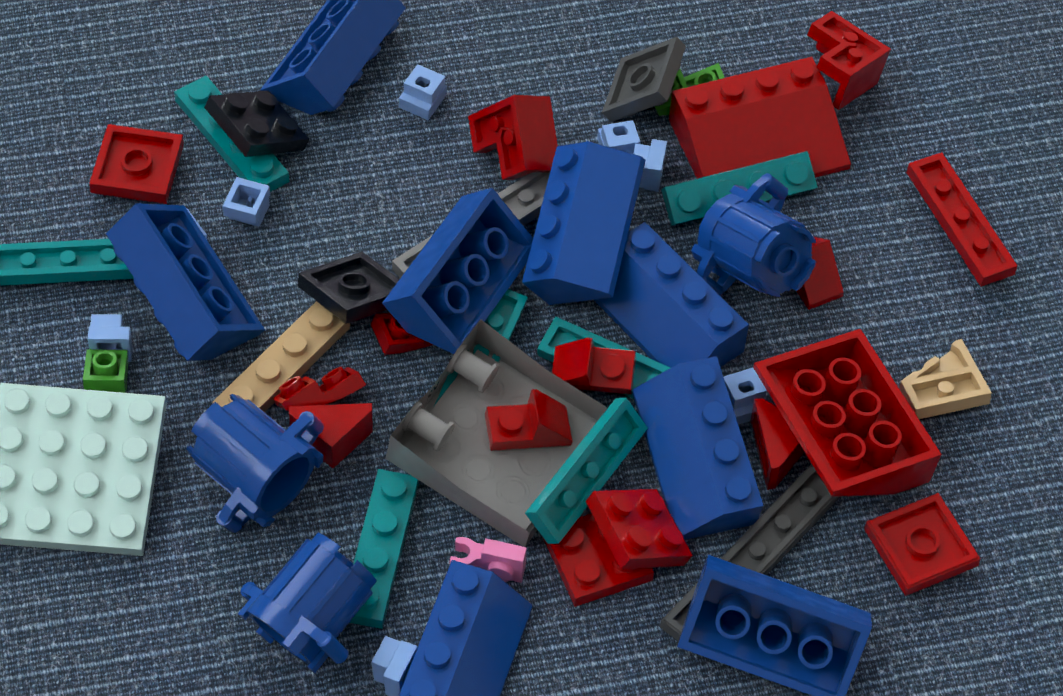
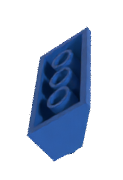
(332, 53)
(583, 223)
(461, 271)
(183, 280)
(671, 306)
(698, 449)
(774, 629)
(468, 636)

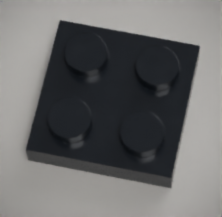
(256, 123)
(349, 286)

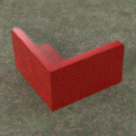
(848, 56)
(521, 132)

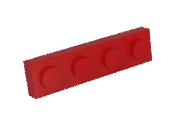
(961, 219)

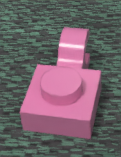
(502, 558)

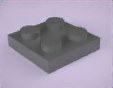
(644, 79)

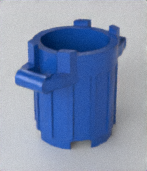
(754, 241)
(254, 459)
(310, 602)

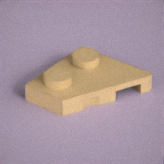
(946, 384)

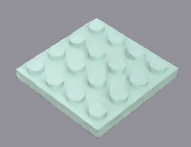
(77, 467)

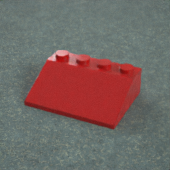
(759, 120)
(850, 417)

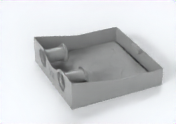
(450, 441)

